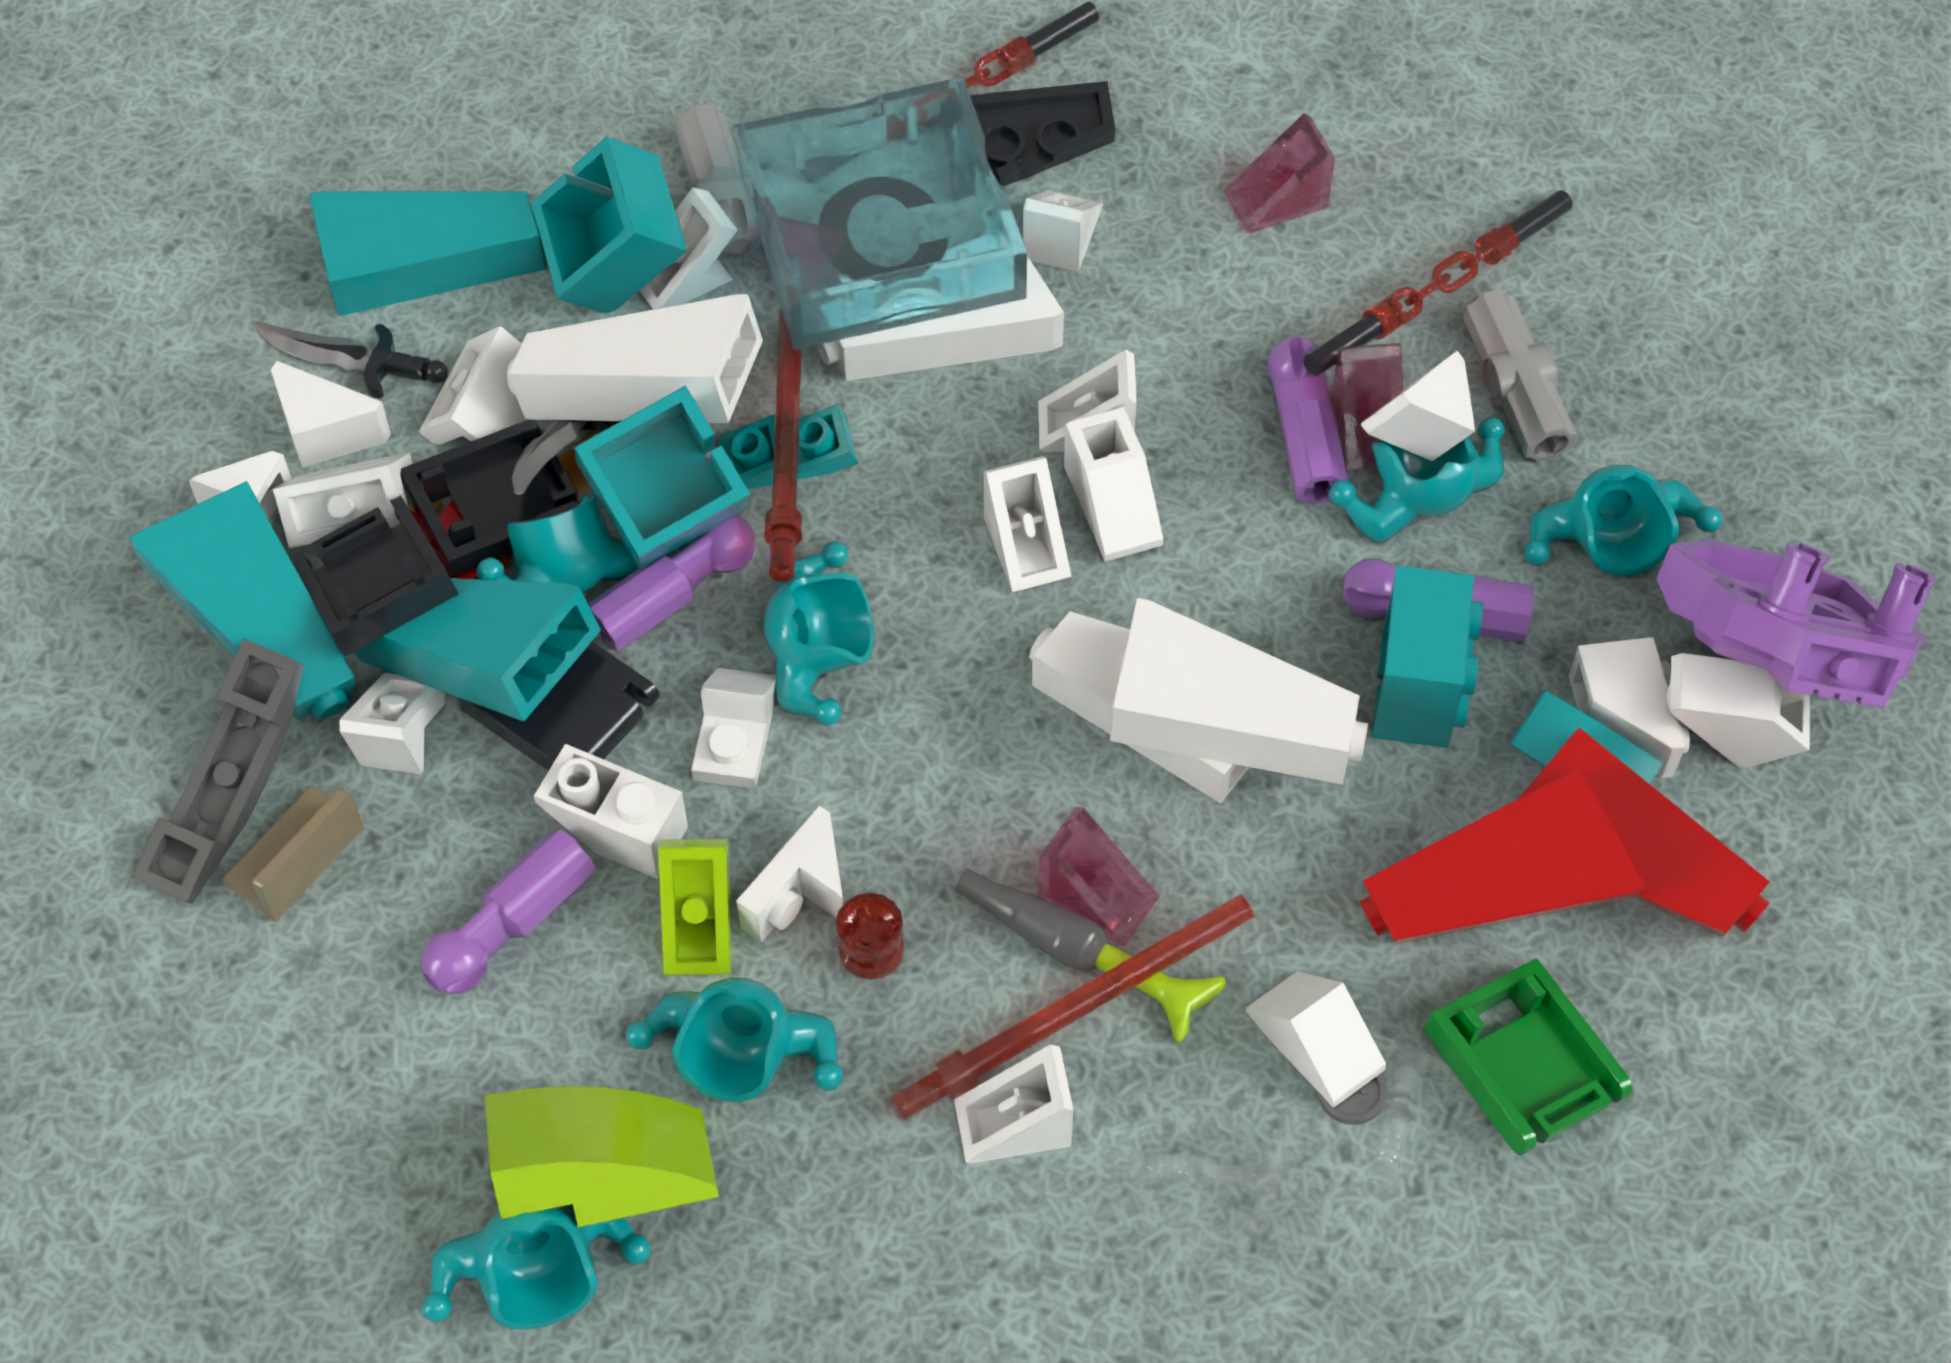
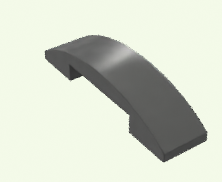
(228, 776)

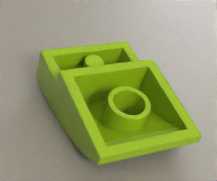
(597, 1150)

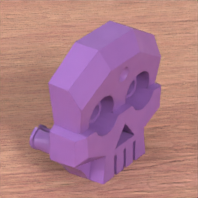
(1797, 618)

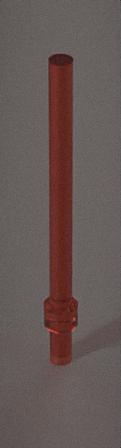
(784, 520)
(959, 1071)

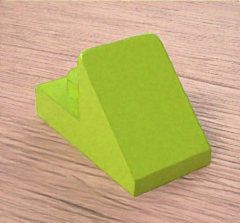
(695, 906)

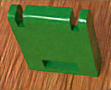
(1535, 1071)

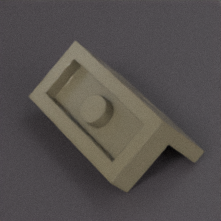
(295, 850)

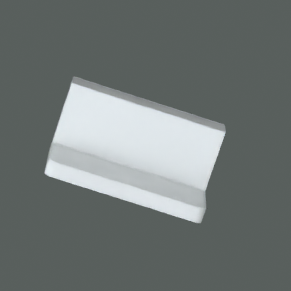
(476, 392)
(330, 498)

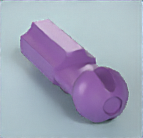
(1306, 422)
(667, 583)
(1505, 604)
(512, 908)

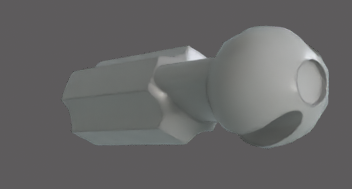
(715, 168)

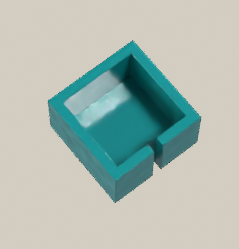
(605, 240)
(657, 479)
(1427, 657)

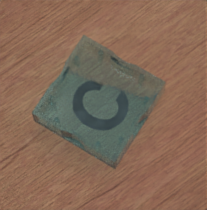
(880, 213)

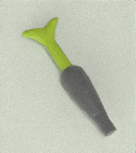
(1084, 945)

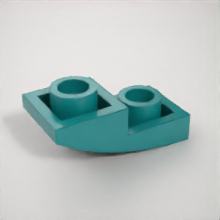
(823, 447)
(1554, 722)

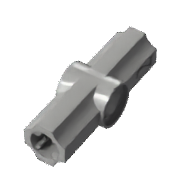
(1520, 376)

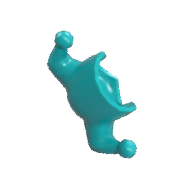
(1423, 486)
(1620, 520)
(564, 549)
(815, 629)
(737, 1038)
(529, 1266)

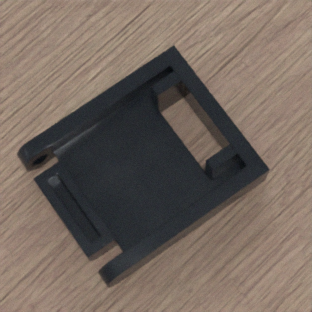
(482, 490)
(374, 577)
(581, 710)

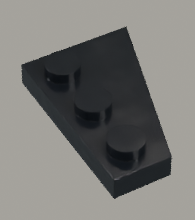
(1043, 127)

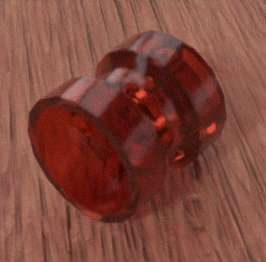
(868, 921)

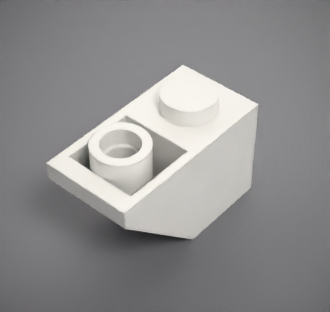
(1112, 483)
(1626, 691)
(1738, 709)
(612, 808)

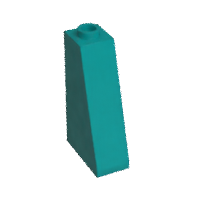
(421, 242)
(241, 584)
(492, 643)

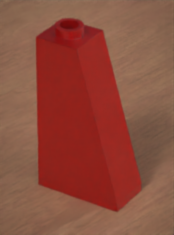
(1676, 857)
(1512, 865)

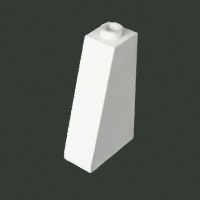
(961, 338)
(635, 359)
(1081, 670)
(1229, 702)

